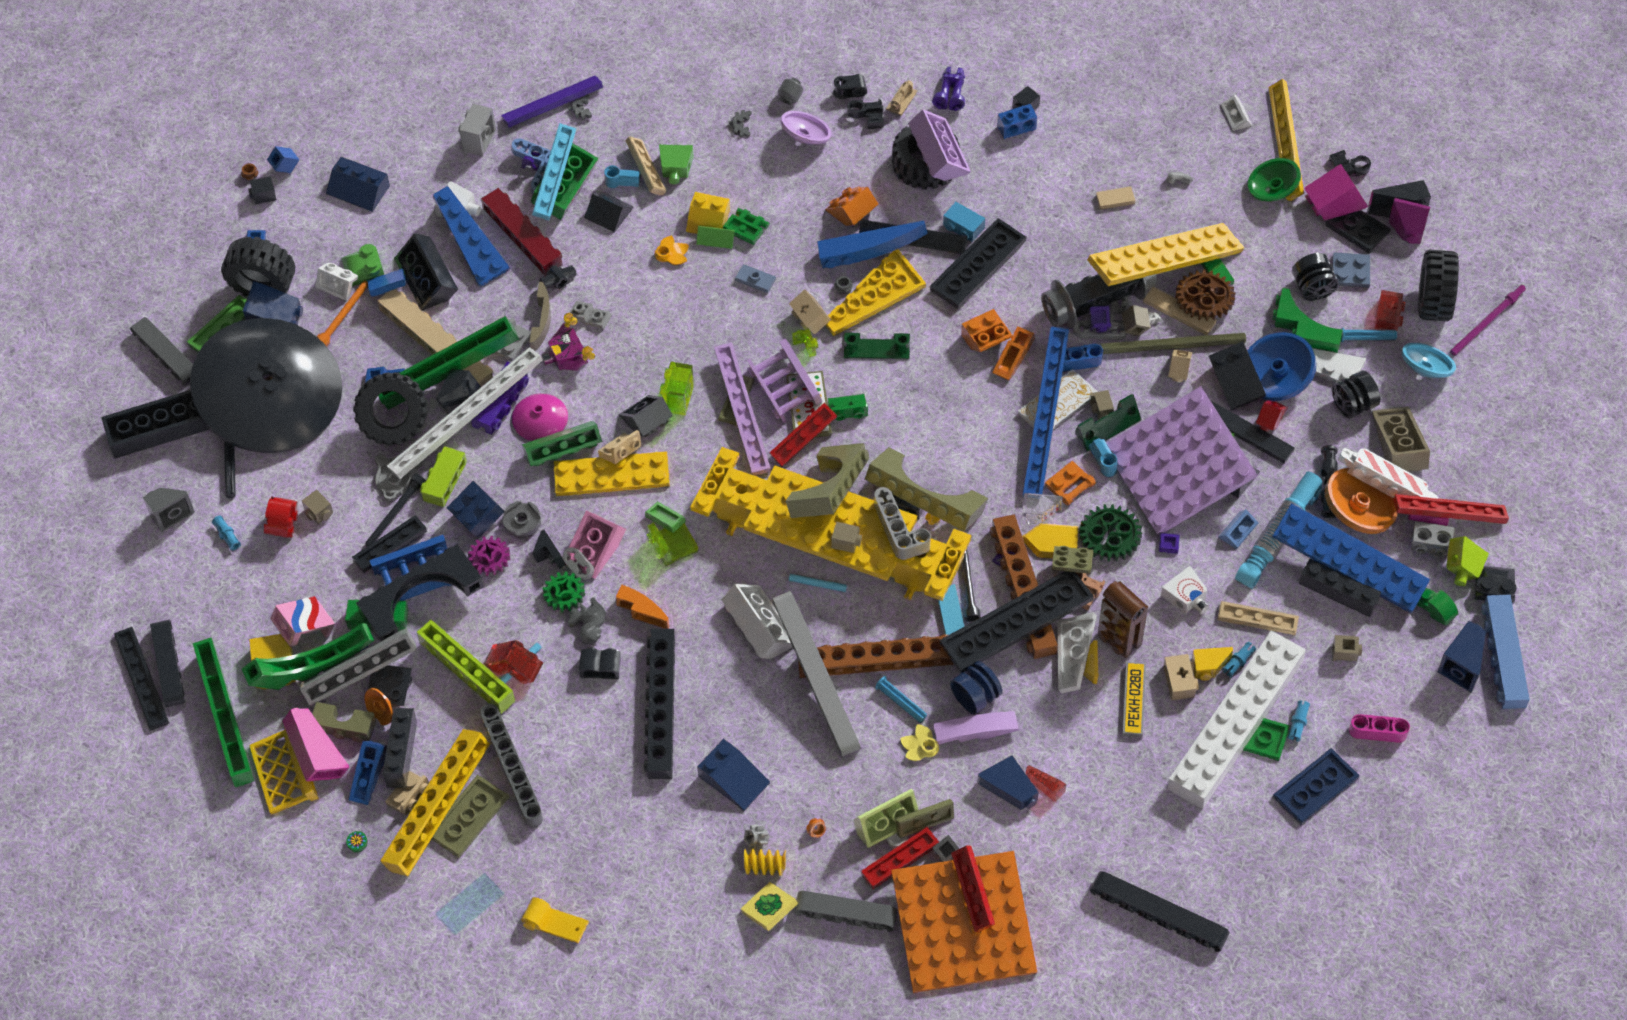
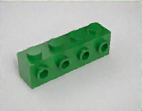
(562, 443)

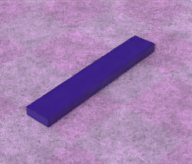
(552, 101)

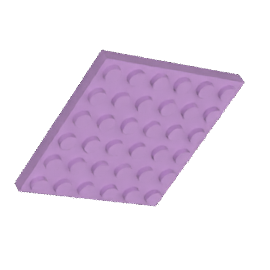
(1180, 461)

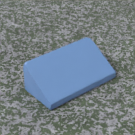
(1238, 529)

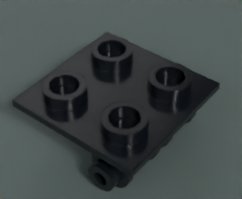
(392, 682)

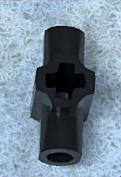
(558, 277)

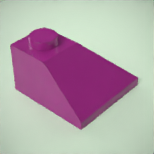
(1409, 220)

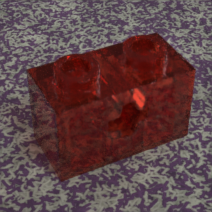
(1389, 311)

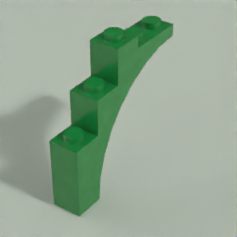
(278, 672)

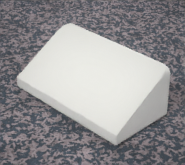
(1235, 113)

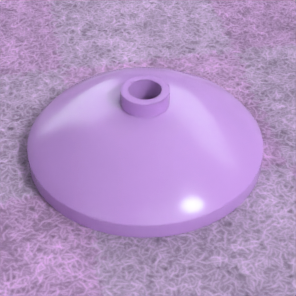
(805, 128)

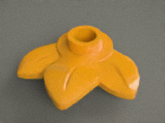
(674, 251)

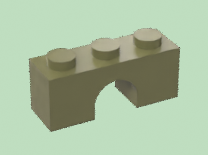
(357, 728)

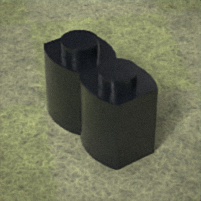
(599, 663)

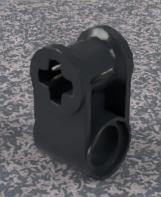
(850, 85)

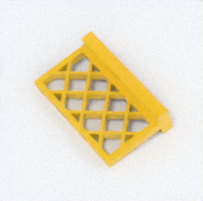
(307, 787)

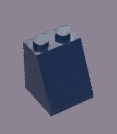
(271, 303)
(1464, 657)

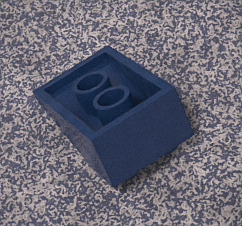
(732, 775)

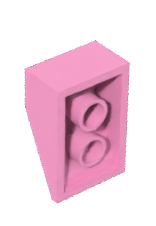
(596, 540)

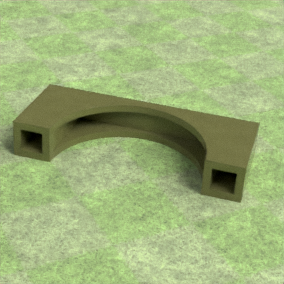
(826, 497)
(954, 509)

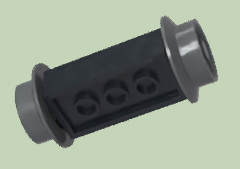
(1068, 302)

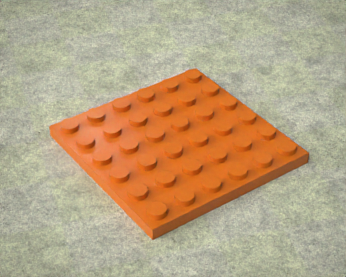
(939, 931)

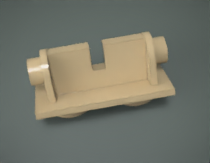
(902, 98)

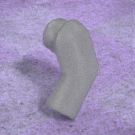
(1180, 176)

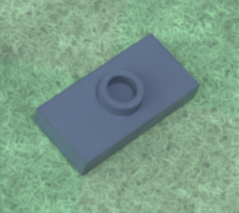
(755, 278)

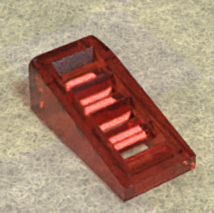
(1046, 783)

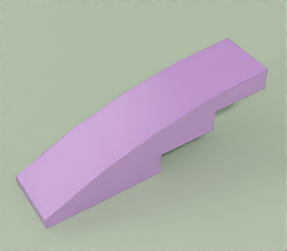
(976, 726)

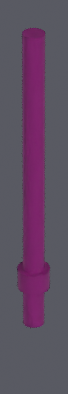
(1510, 298)

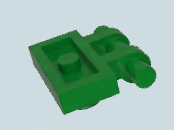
(745, 230)

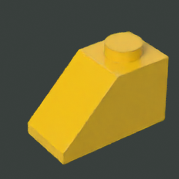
(1210, 661)

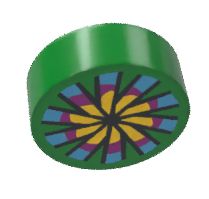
(357, 841)

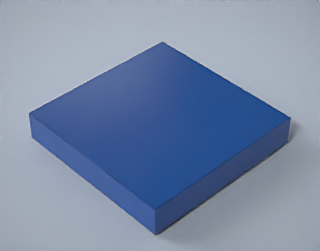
(386, 282)

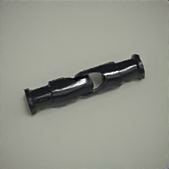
(1328, 467)

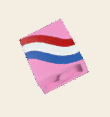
(301, 618)

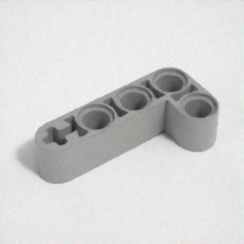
(896, 522)

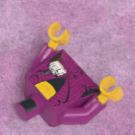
(566, 347)

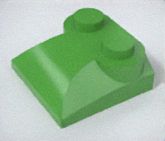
(364, 263)

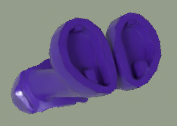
(949, 80)

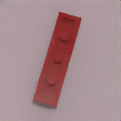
(803, 435)
(899, 857)
(973, 888)

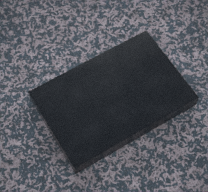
(1359, 229)

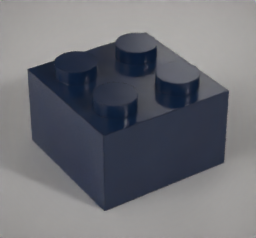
(475, 509)

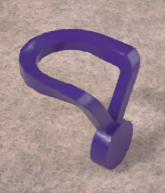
(528, 161)

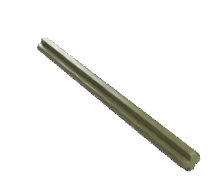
(1173, 343)

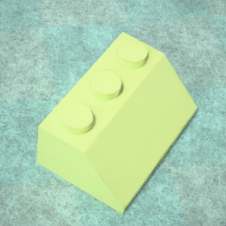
(881, 821)

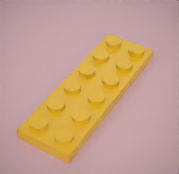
(600, 475)

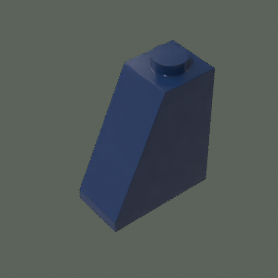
(1010, 783)

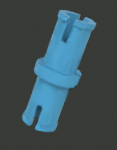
(226, 533)
(1239, 659)
(1299, 720)

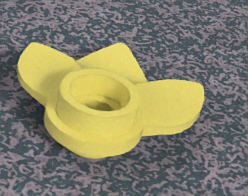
(917, 743)

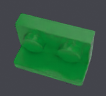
(849, 406)

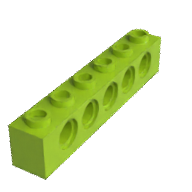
(465, 666)

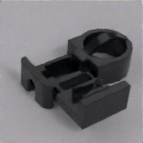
(867, 109)
(1349, 165)

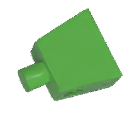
(676, 161)

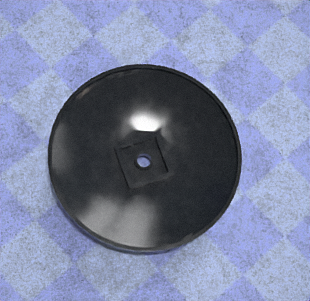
(259, 412)

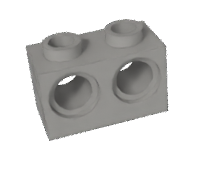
(1432, 535)

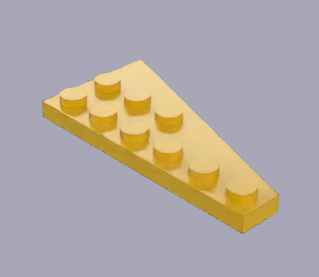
(880, 289)

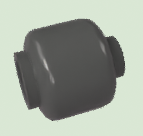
(790, 91)

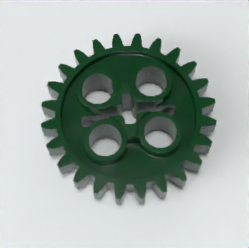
(1125, 541)

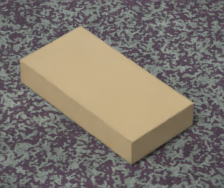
(1115, 198)

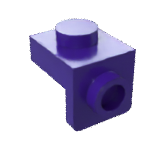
(1100, 318)

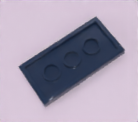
(1316, 786)

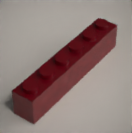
(521, 230)

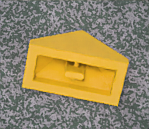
(1091, 666)

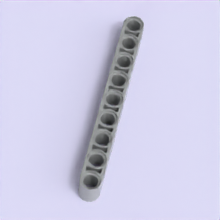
(816, 673)

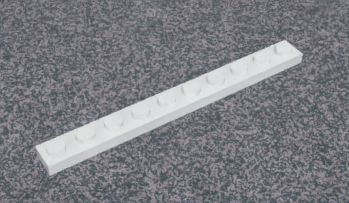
(464, 413)

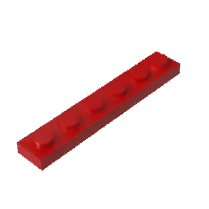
(1450, 509)

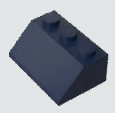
(357, 184)

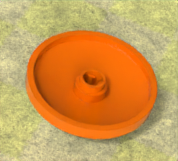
(1359, 503)

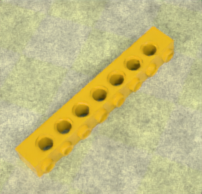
(435, 802)

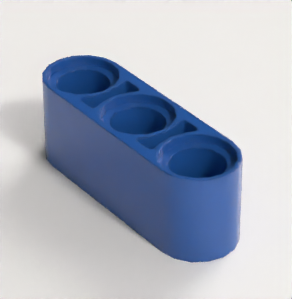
(1087, 357)

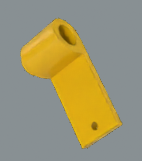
(543, 918)

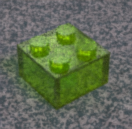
(678, 387)

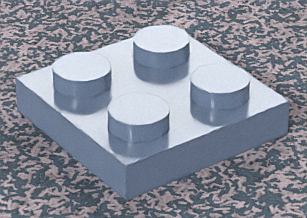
(1352, 269)

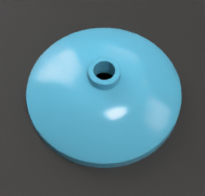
(1428, 360)

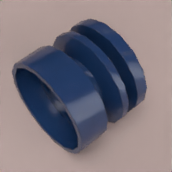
(976, 687)

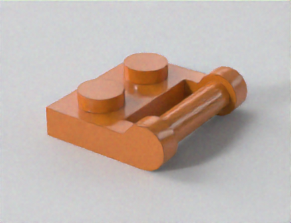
(1067, 478)

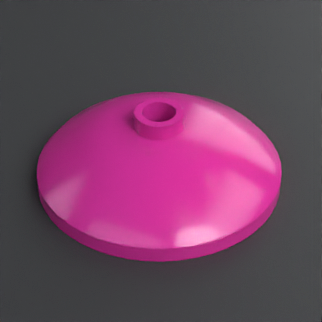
(534, 424)

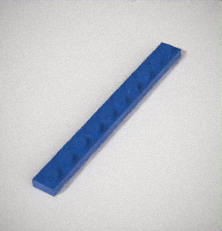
(1046, 411)

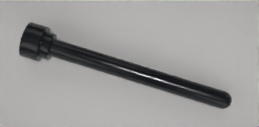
(415, 484)
(972, 612)

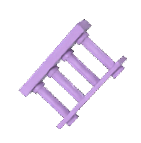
(794, 366)

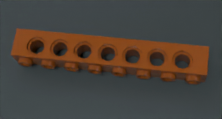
(1008, 527)
(887, 660)

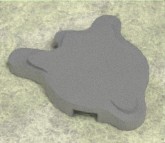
(387, 482)

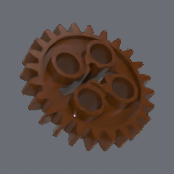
(1205, 295)

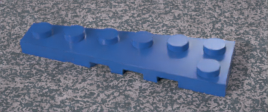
(476, 248)

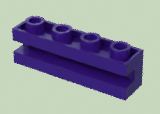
(493, 414)

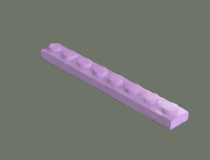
(742, 409)

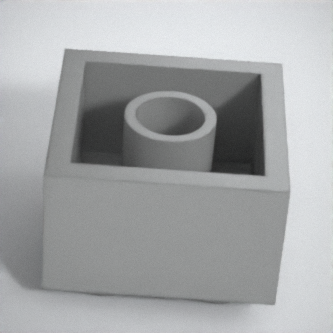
(477, 129)

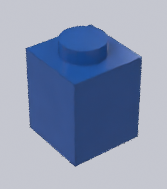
(283, 159)

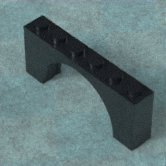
(448, 567)

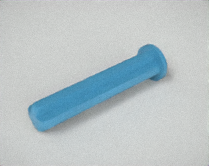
(1368, 334)
(900, 699)

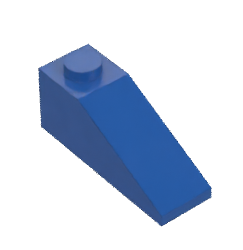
(367, 771)

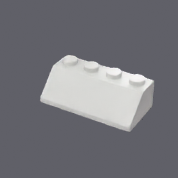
(757, 619)

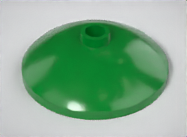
(1274, 179)

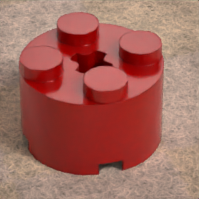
(280, 517)

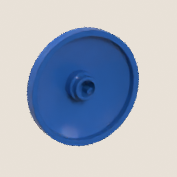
(1283, 364)

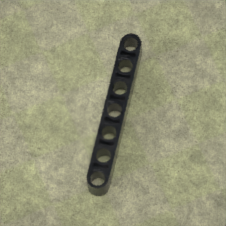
(1160, 910)

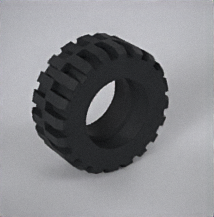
(908, 167)
(257, 261)
(1438, 285)
(372, 427)

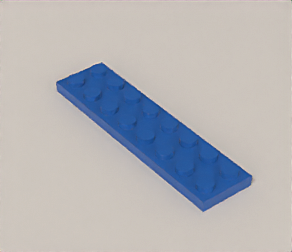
(1351, 557)

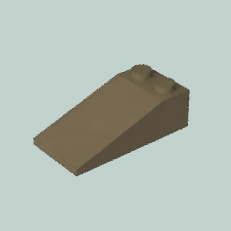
(1401, 439)

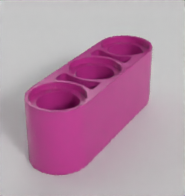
(1388, 724)

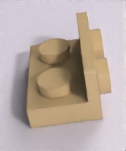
(620, 447)
(405, 798)

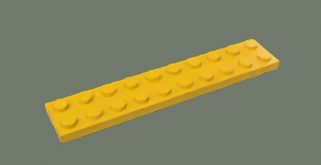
(1165, 254)

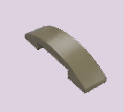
(539, 333)

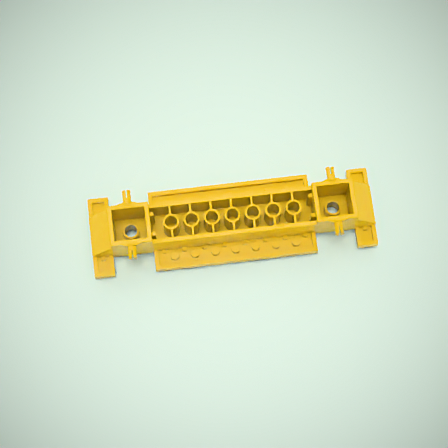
(762, 510)

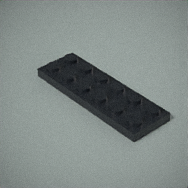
(978, 263)

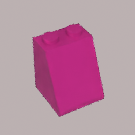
(1334, 194)

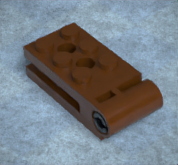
(1122, 619)

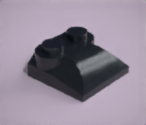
(1495, 582)

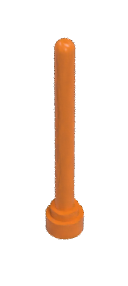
(325, 336)

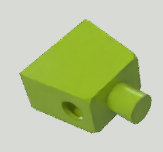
(1465, 559)

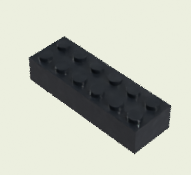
(152, 424)

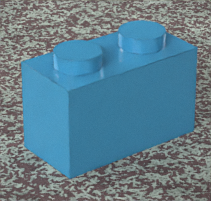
(963, 221)

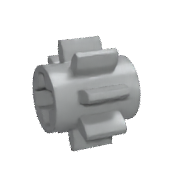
(756, 837)

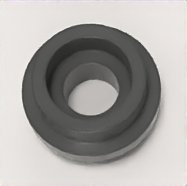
(843, 280)

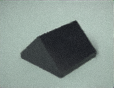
(607, 211)

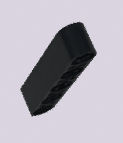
(167, 663)

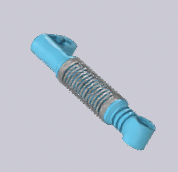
(1265, 550)

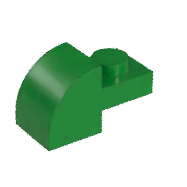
(1439, 605)

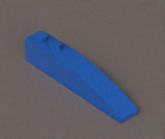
(868, 244)

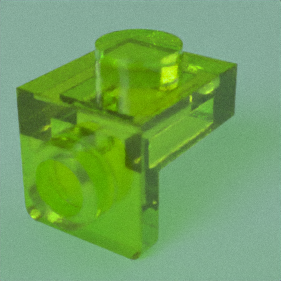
(805, 337)

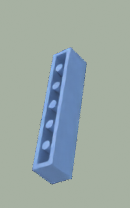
(1506, 652)

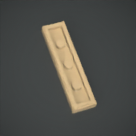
(645, 166)
(1168, 305)
(1258, 618)

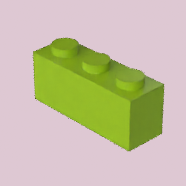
(443, 476)

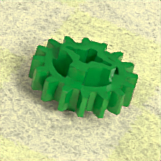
(564, 592)

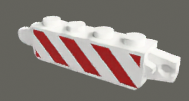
(1383, 474)

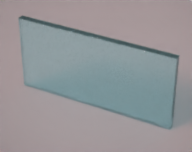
(470, 903)

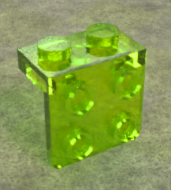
(671, 546)

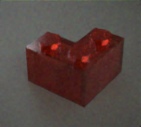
(513, 659)

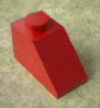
(1271, 415)

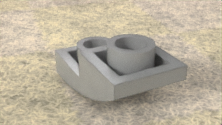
(589, 315)

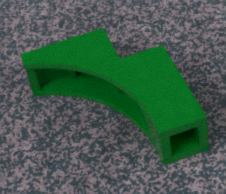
(1292, 318)

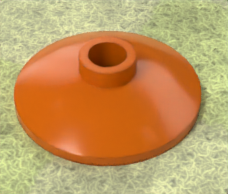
(379, 705)

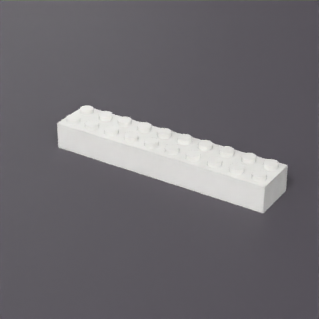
(1236, 720)

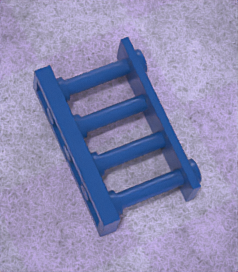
(402, 557)

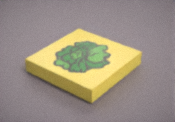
(769, 906)

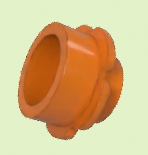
(819, 830)

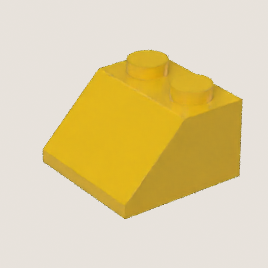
(707, 211)

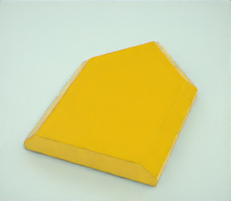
(1046, 536)

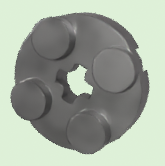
(523, 510)

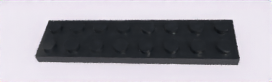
(1016, 620)

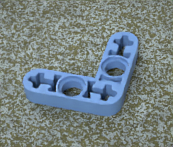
(541, 160)

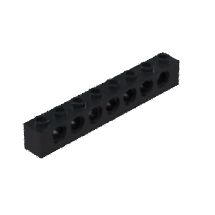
(662, 767)

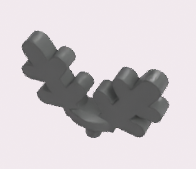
(580, 110)
(739, 127)

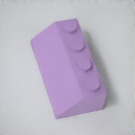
(938, 146)

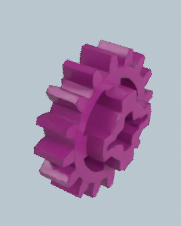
(499, 555)

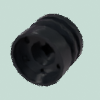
(1315, 277)
(1356, 394)

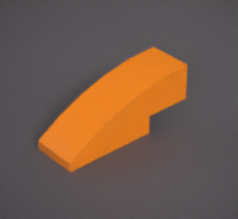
(1014, 353)
(641, 607)

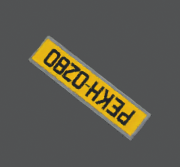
(1134, 699)

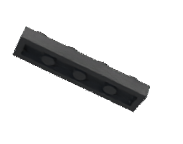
(390, 542)

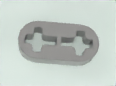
(575, 566)

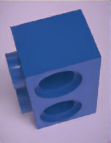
(1017, 121)

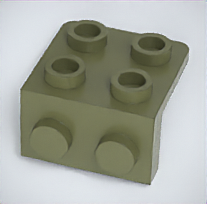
(1072, 559)

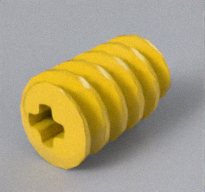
(764, 862)

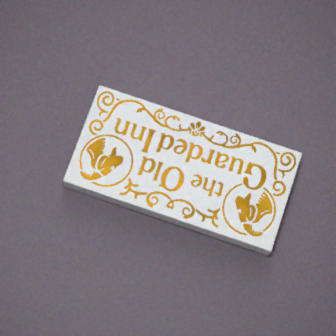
(1073, 396)

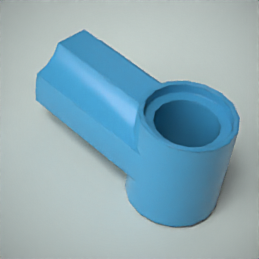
(615, 177)
(1104, 457)

